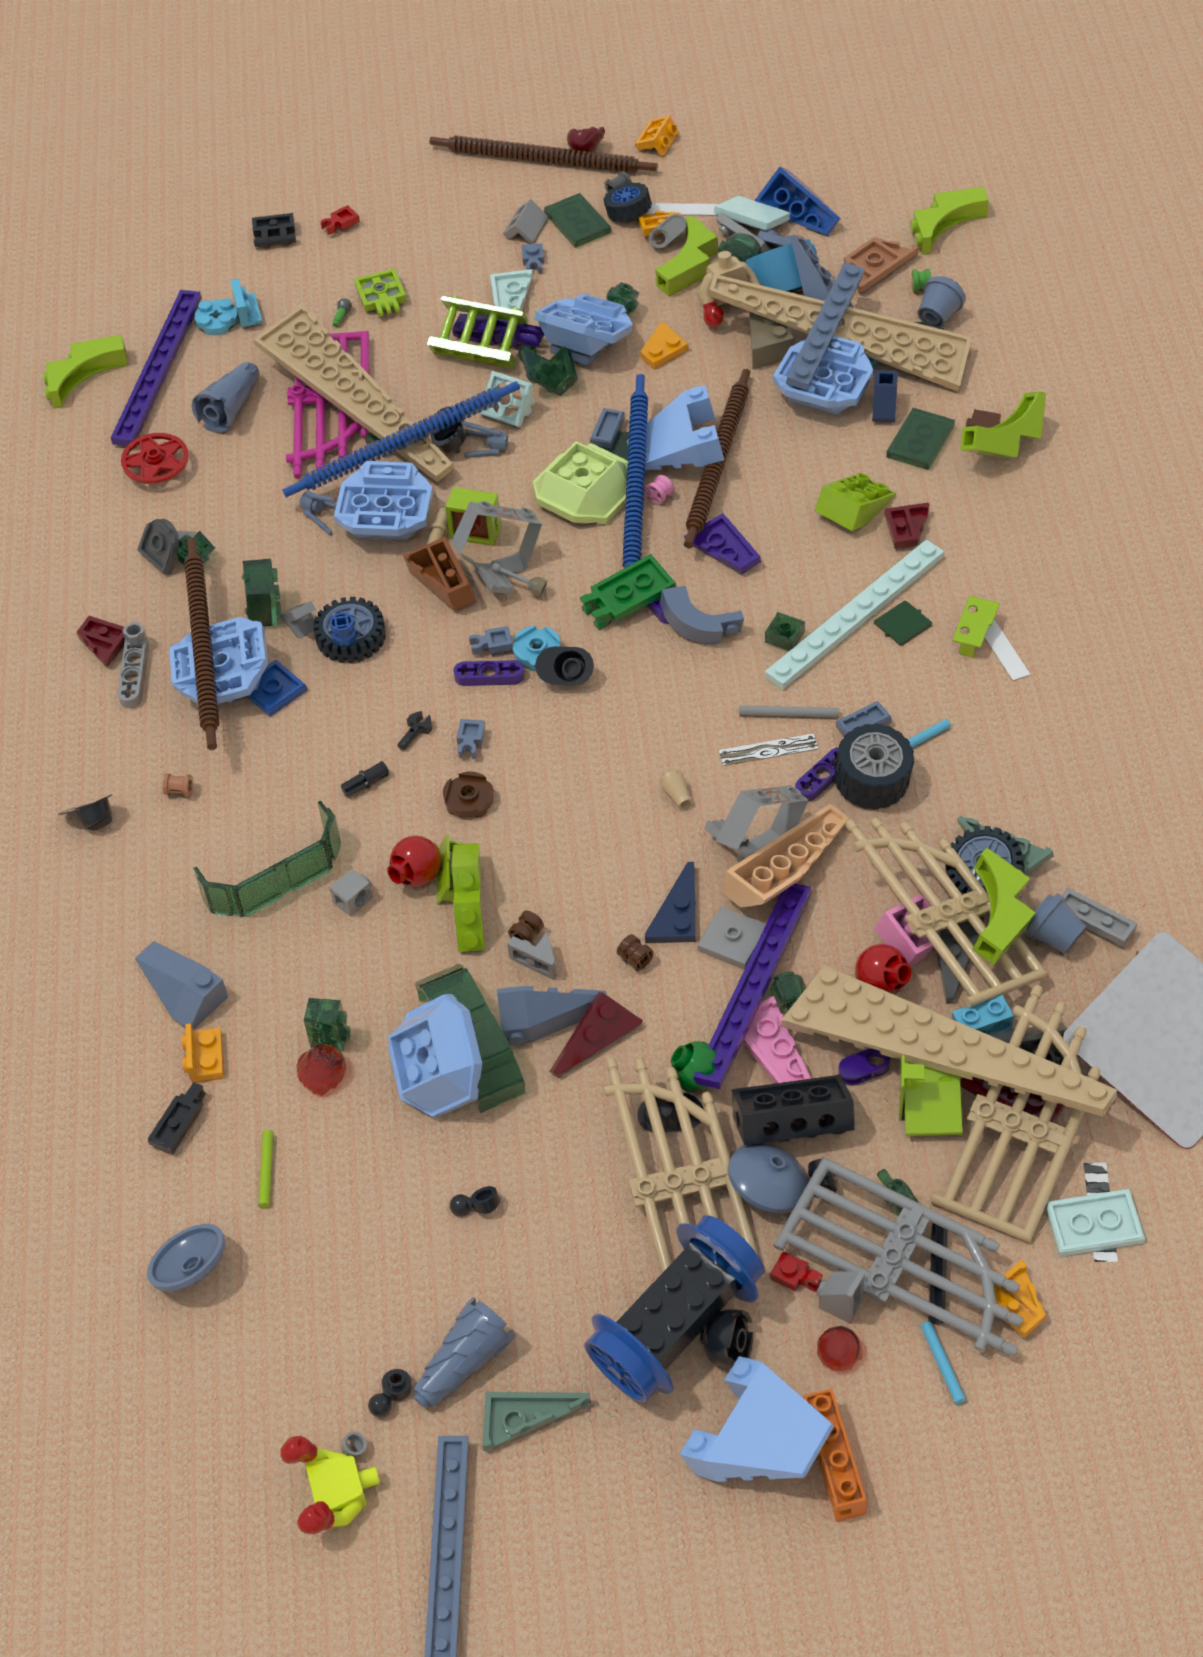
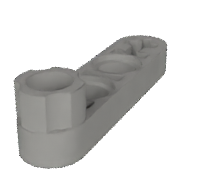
(134, 635)

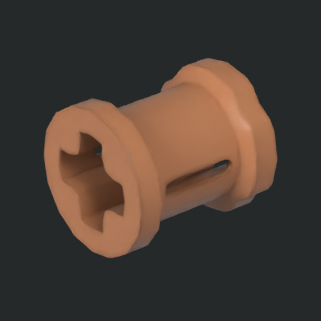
(178, 784)

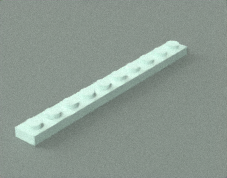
(853, 614)

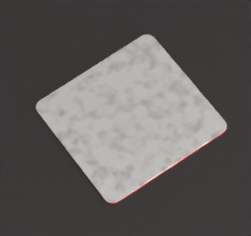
(1150, 1037)

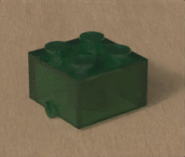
(261, 591)

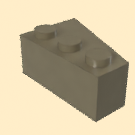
(768, 341)

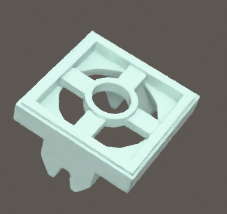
(524, 404)

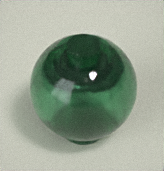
(741, 246)

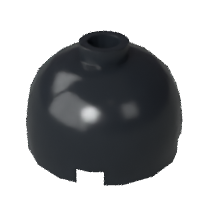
(727, 1337)

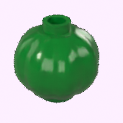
(693, 1058)

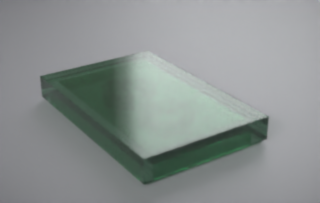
(577, 220)
(920, 438)

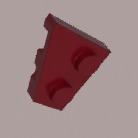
(906, 523)
(102, 638)

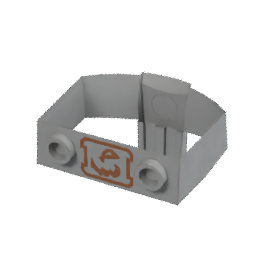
(517, 562)
(733, 829)

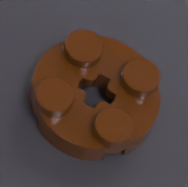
(468, 806)

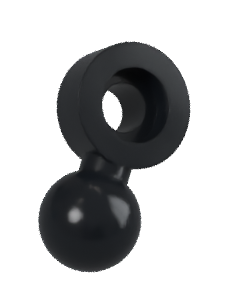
(483, 1201)
(380, 1403)

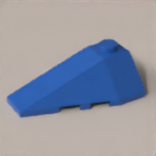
(794, 196)

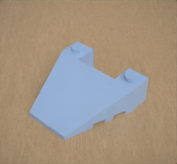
(672, 435)
(766, 1434)

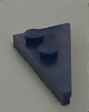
(677, 914)

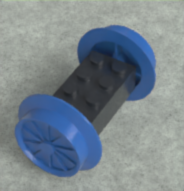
(675, 1308)

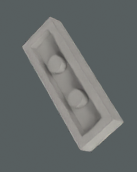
(730, 227)
(1100, 918)

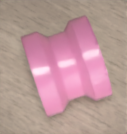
(659, 489)

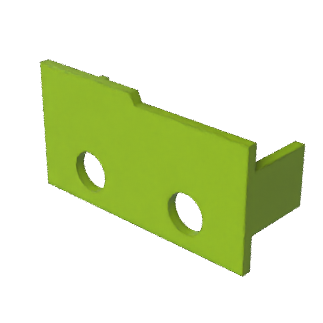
(976, 623)
(443, 876)
(908, 1072)

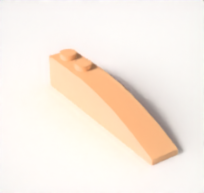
(783, 859)

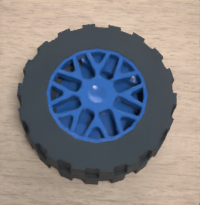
(627, 202)

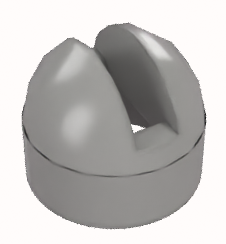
(357, 1443)

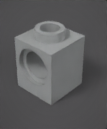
(351, 892)

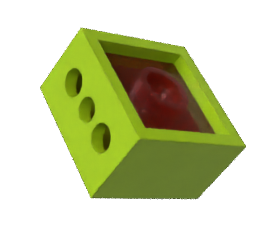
(485, 528)

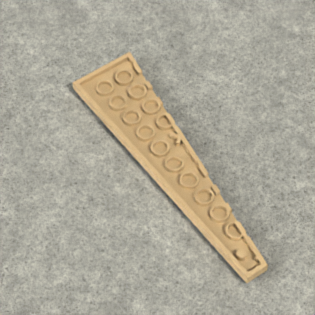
(896, 342)
(322, 364)
(896, 1027)

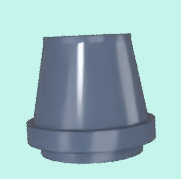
(940, 301)
(1055, 924)

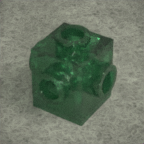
(624, 295)
(204, 546)

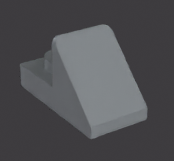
(300, 619)
(537, 957)

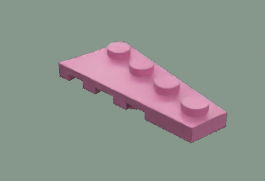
(773, 1045)

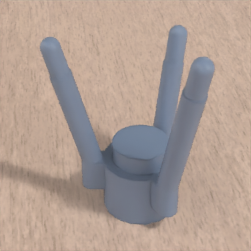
(496, 439)
(314, 503)

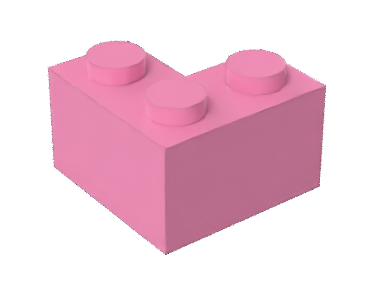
(895, 932)

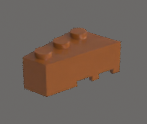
(441, 573)

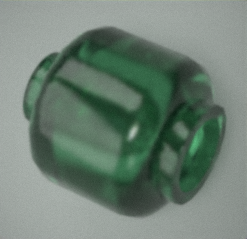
(787, 989)

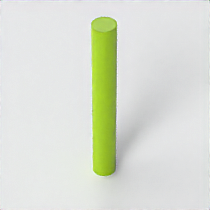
(265, 1169)

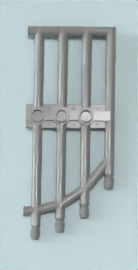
(897, 1250)

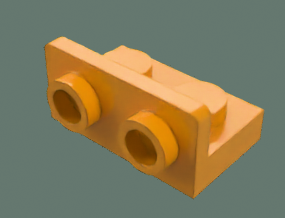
(658, 135)
(203, 1053)

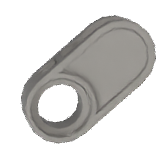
(670, 228)

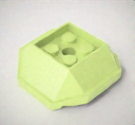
(583, 485)

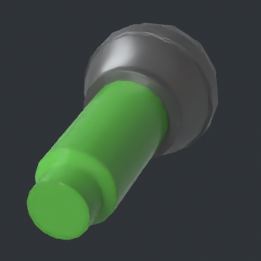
(343, 306)

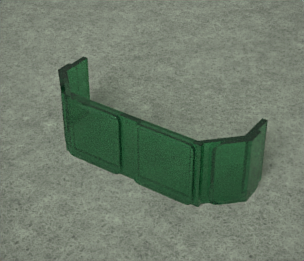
(277, 879)
(500, 1073)

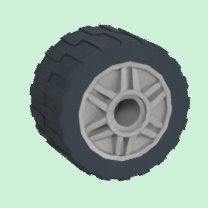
(873, 766)

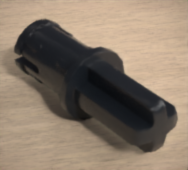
(365, 779)

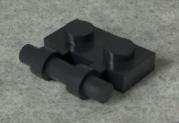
(274, 225)

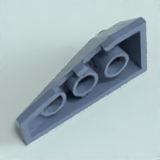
(813, 277)
(182, 984)
(536, 1014)

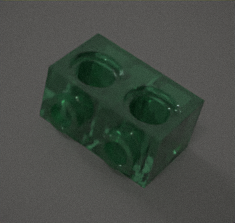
(326, 1023)

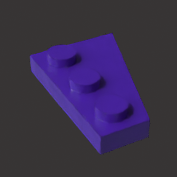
(726, 544)

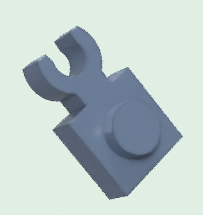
(533, 256)
(495, 640)
(469, 736)

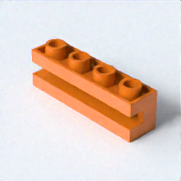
(837, 1461)

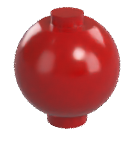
(414, 861)
(883, 968)

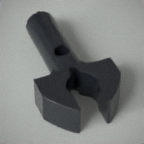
(412, 721)

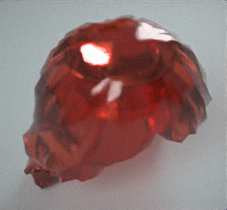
(321, 1068)

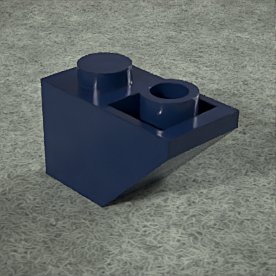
(885, 396)

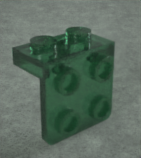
(554, 374)

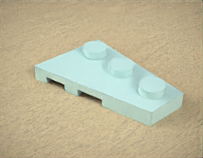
(511, 288)

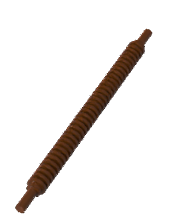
(543, 153)
(712, 472)
(201, 644)

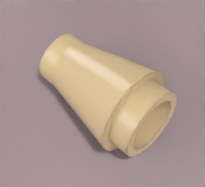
(675, 786)

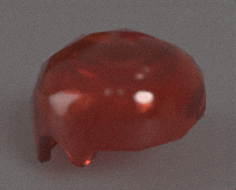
(839, 1348)

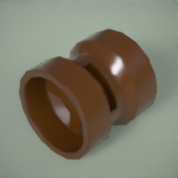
(527, 927)
(637, 954)

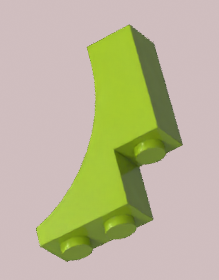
(946, 211)
(691, 262)
(83, 362)
(1004, 438)
(467, 897)
(1007, 914)

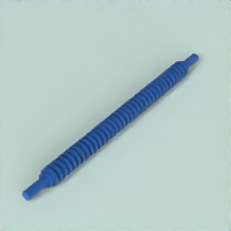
(396, 441)
(635, 474)

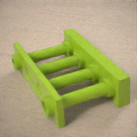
(482, 352)

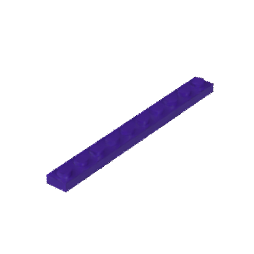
(156, 368)
(754, 982)

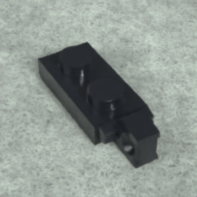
(177, 1119)

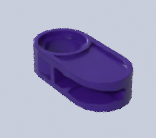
(858, 1069)

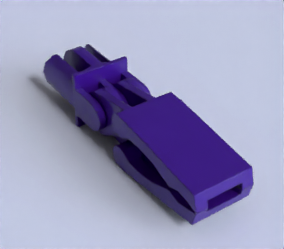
(524, 333)

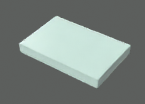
(752, 213)
(1094, 1222)

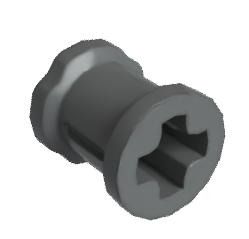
(621, 179)

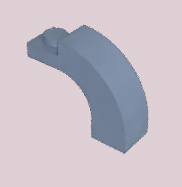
(693, 623)

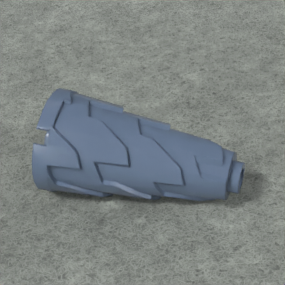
(222, 400)
(466, 1348)

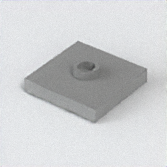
(731, 937)

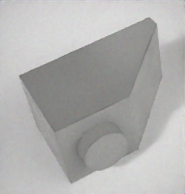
(842, 1294)

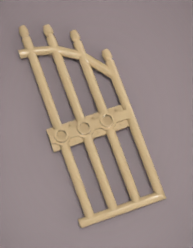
(948, 913)
(1022, 1126)
(681, 1181)

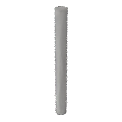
(788, 711)

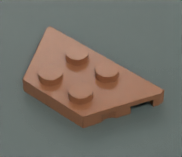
(879, 260)

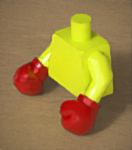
(334, 1484)

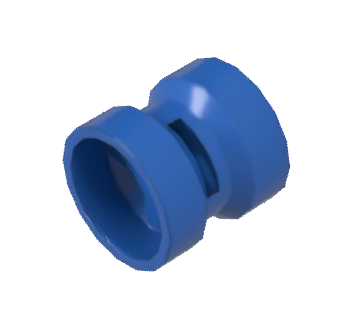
(343, 629)

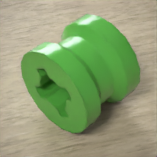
(919, 279)

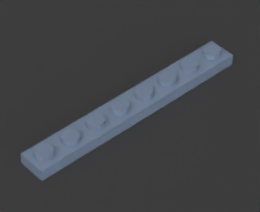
(825, 326)
(447, 1547)

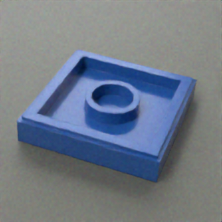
(276, 689)

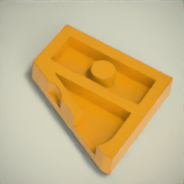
(649, 222)
(663, 346)
(1022, 1303)

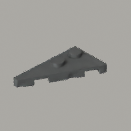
(949, 981)

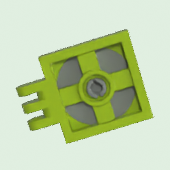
(380, 291)

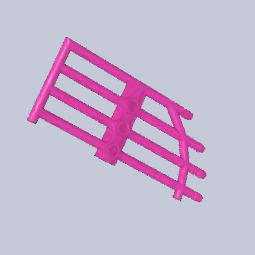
(300, 395)

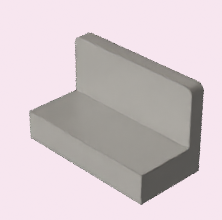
(526, 221)

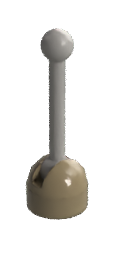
(535, 585)

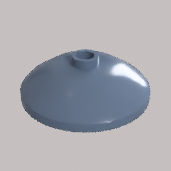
(767, 1177)
(186, 1258)

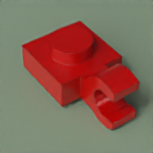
(794, 1272)

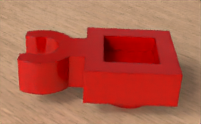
(341, 218)

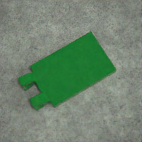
(626, 591)

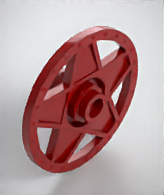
(154, 458)

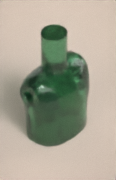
(896, 1185)

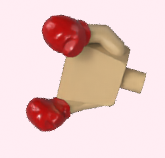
(727, 267)

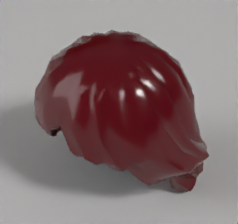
(585, 139)

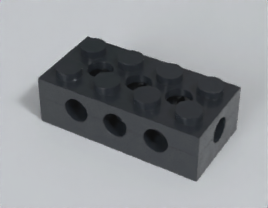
(789, 1101)

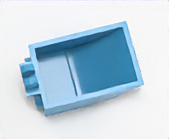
(778, 268)

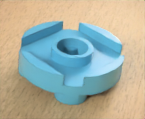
(226, 314)
(531, 636)

